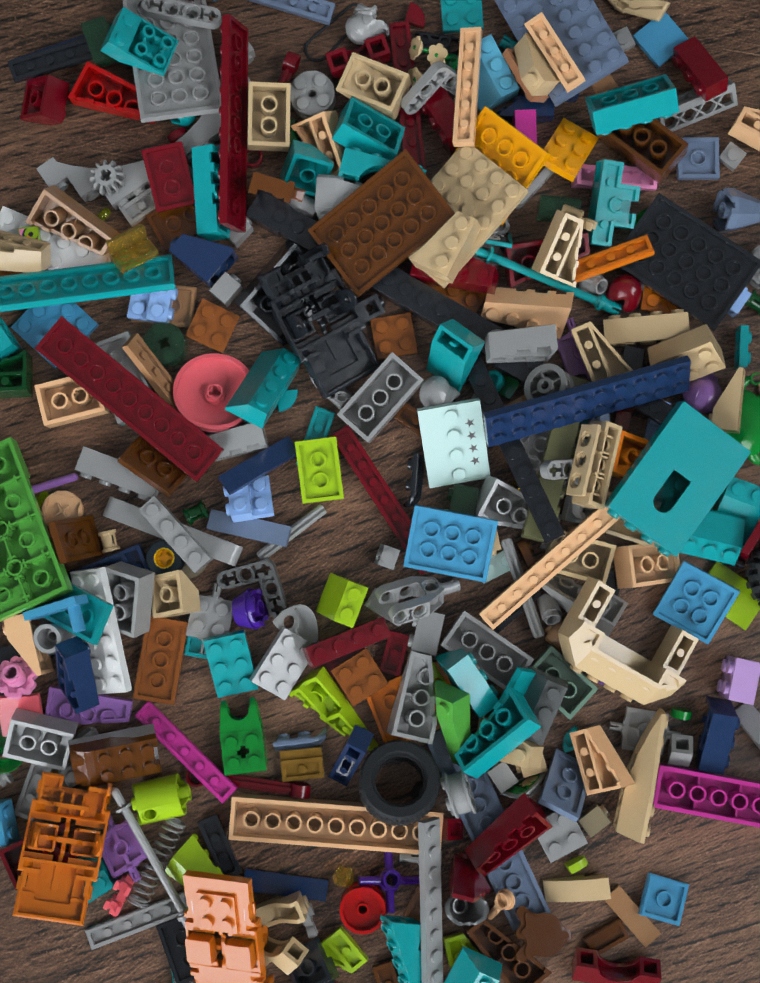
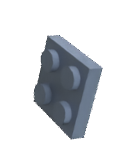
(701, 159)

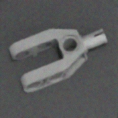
(427, 589)

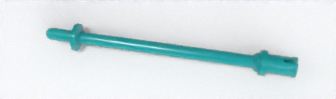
(600, 301)

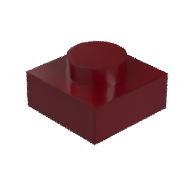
(452, 829)

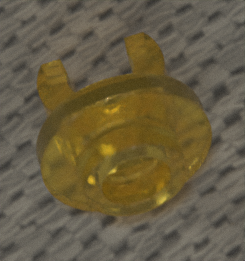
(343, 877)

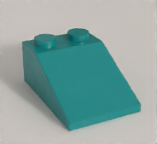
(741, 500)

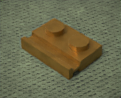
(302, 763)

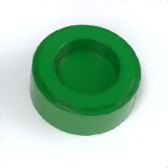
(681, 713)

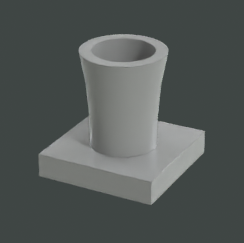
(48, 635)

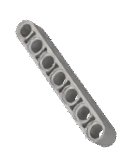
(131, 516)

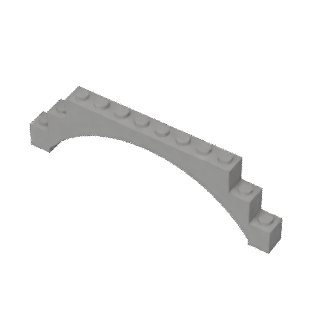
(203, 132)

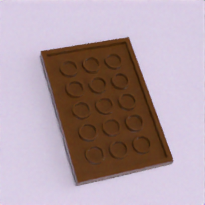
(382, 223)

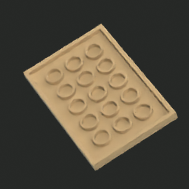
(478, 189)

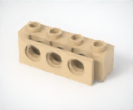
(593, 454)

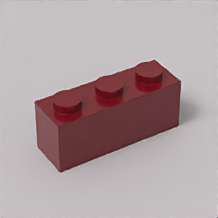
(700, 69)

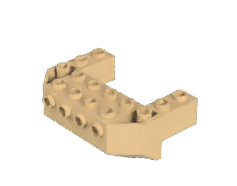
(612, 662)

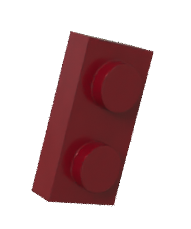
(394, 653)

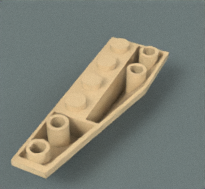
(636, 800)

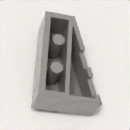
(521, 344)
(240, 440)

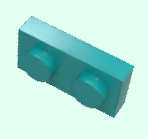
(742, 339)

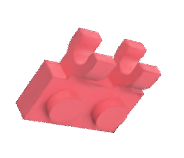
(116, 902)

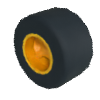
(159, 561)

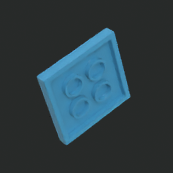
(38, 321)
(696, 602)

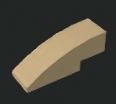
(577, 888)

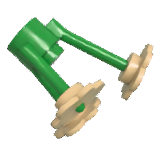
(435, 54)

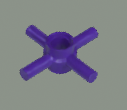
(381, 881)

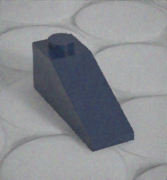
(351, 755)

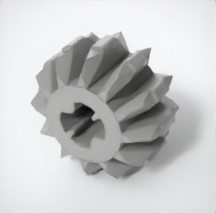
(114, 173)

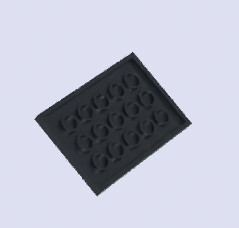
(691, 262)

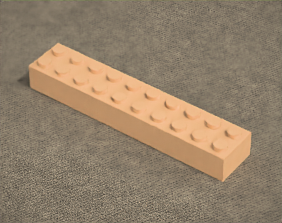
(319, 824)

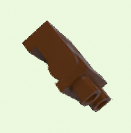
(276, 186)

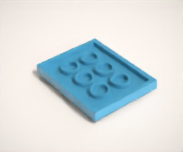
(450, 543)

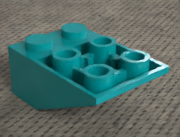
(139, 43)
(453, 353)

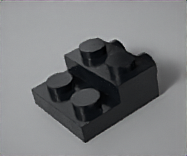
(315, 966)

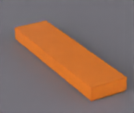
(614, 258)

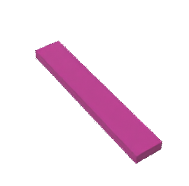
(187, 752)

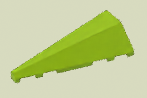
(324, 696)
(190, 857)

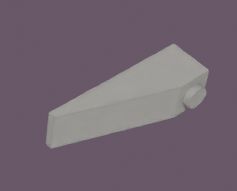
(330, 192)
(502, 503)
(565, 592)
(414, 704)

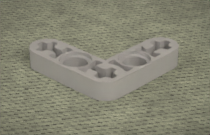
(439, 74)
(559, 464)

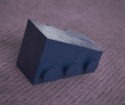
(76, 674)
(717, 736)

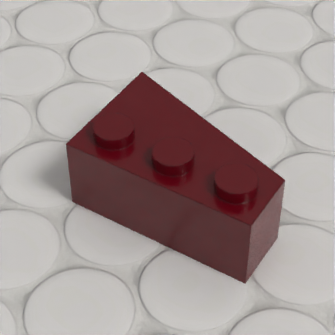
(440, 114)

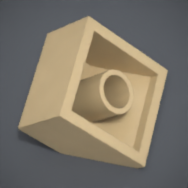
(174, 595)

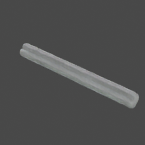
(516, 571)

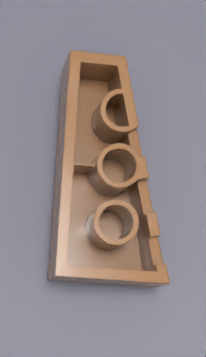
(70, 220)

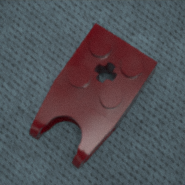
(11, 855)

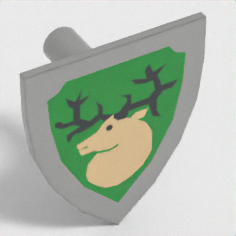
(529, 785)

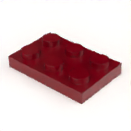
(169, 176)

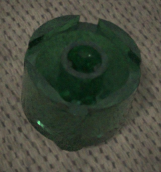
(160, 334)

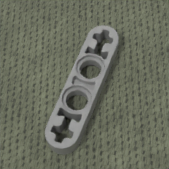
(182, 9)

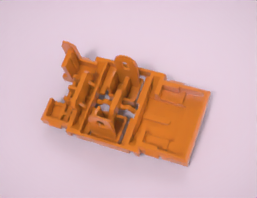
(56, 887)

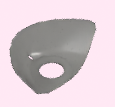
(304, 621)

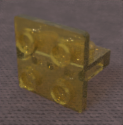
(131, 248)

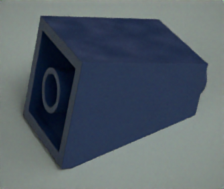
(203, 258)

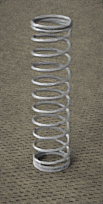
(133, 898)

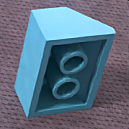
(495, 78)

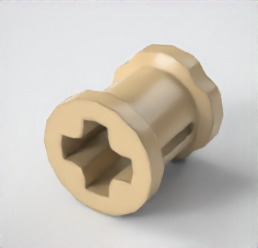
(109, 541)

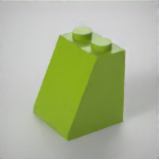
(342, 600)

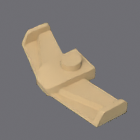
(646, 9)

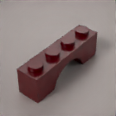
(346, 642)
(592, 968)

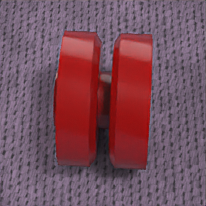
(362, 920)

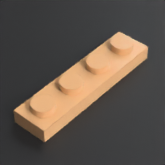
(554, 52)

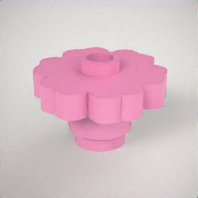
(16, 678)

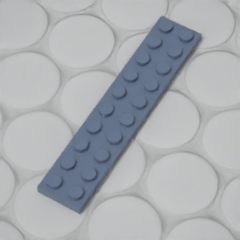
(515, 872)

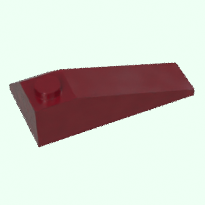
(465, 880)

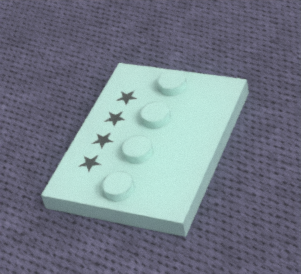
(454, 442)

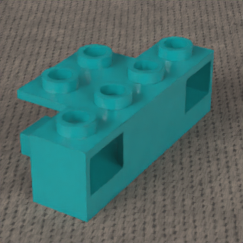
(610, 202)

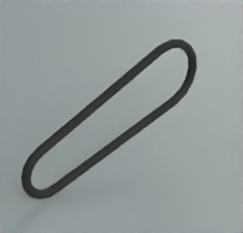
(321, 30)

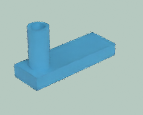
(72, 604)

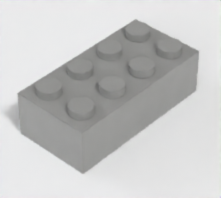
(380, 397)
(493, 652)

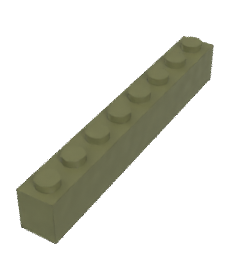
(558, 446)

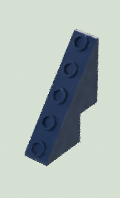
(544, 110)

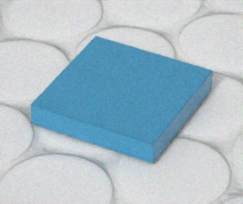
(658, 39)
(663, 899)

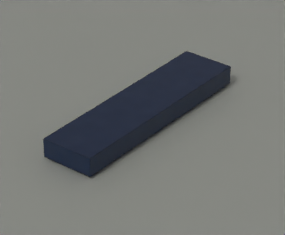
(258, 465)
(286, 884)

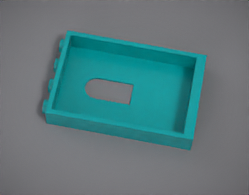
(698, 453)

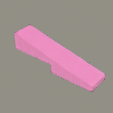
(630, 176)

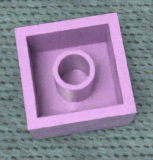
(739, 679)

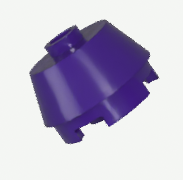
(249, 609)

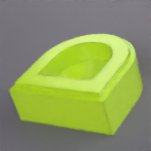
(576, 864)

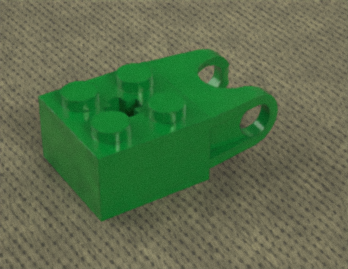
(242, 732)

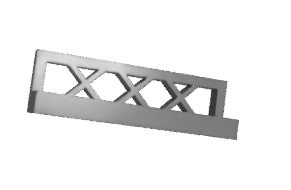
(690, 100)

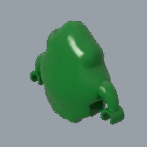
(750, 422)

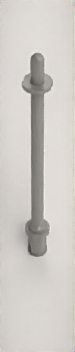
(124, 808)

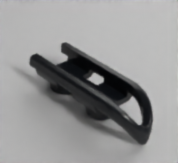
(445, 40)
(415, 483)

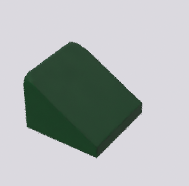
(509, 387)

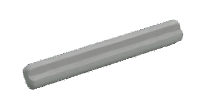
(297, 528)

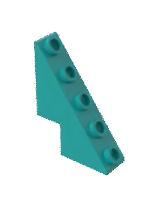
(405, 945)

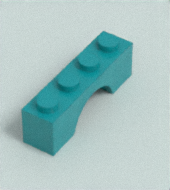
(357, 164)

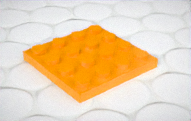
(508, 147)

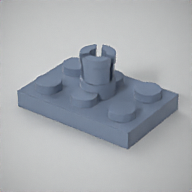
(563, 786)

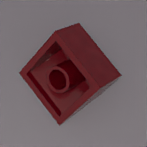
(45, 100)

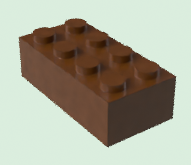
(648, 147)

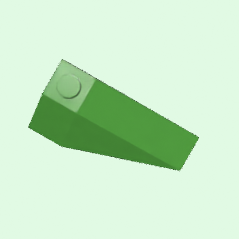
(453, 716)

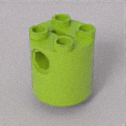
(160, 798)

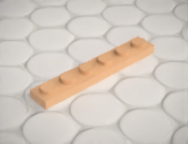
(467, 87)

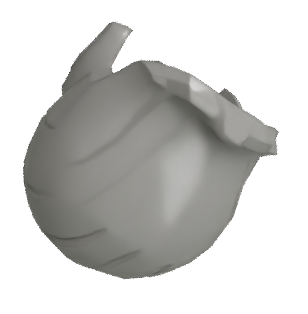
(364, 24)
(437, 391)

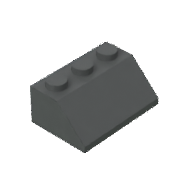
(544, 698)

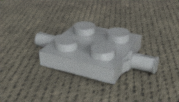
(213, 618)
(634, 726)

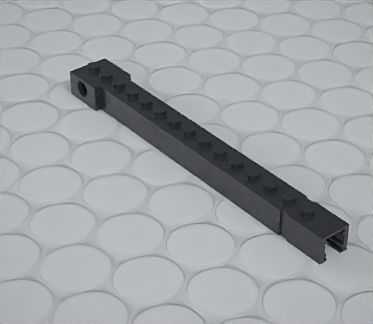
(395, 287)

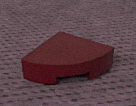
(415, 16)

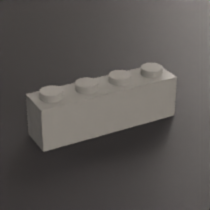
(111, 472)
(175, 534)

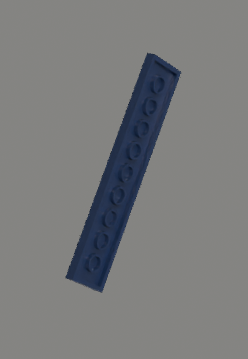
(587, 401)

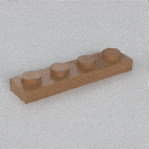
(150, 367)

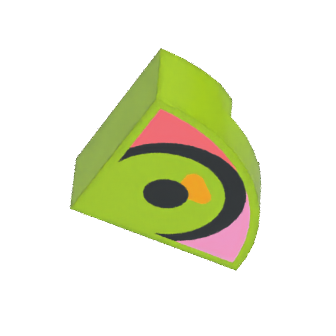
(31, 232)

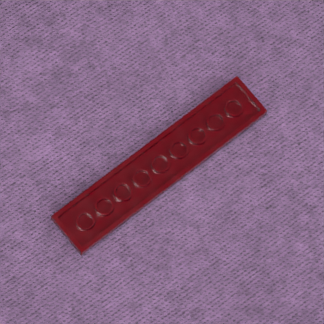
(233, 124)
(129, 399)

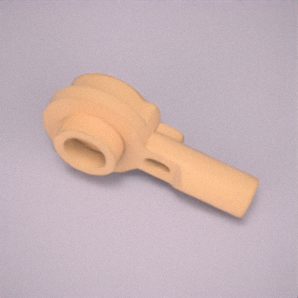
(503, 901)

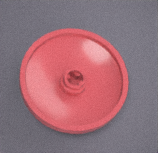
(205, 389)

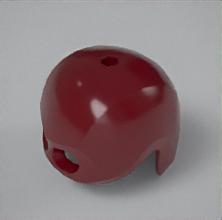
(625, 288)

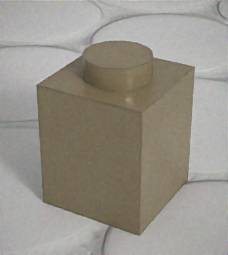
(594, 819)

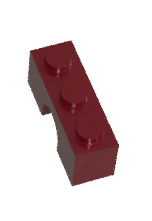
(373, 48)

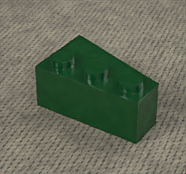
(16, 376)

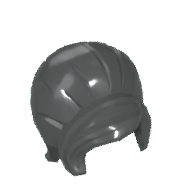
(466, 912)

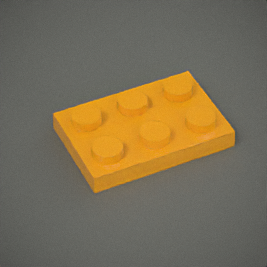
(569, 149)

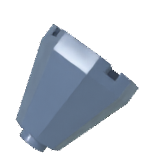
(735, 210)

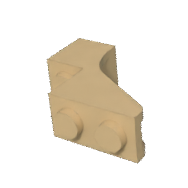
(288, 909)
(284, 954)

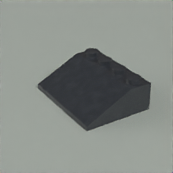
(254, 300)

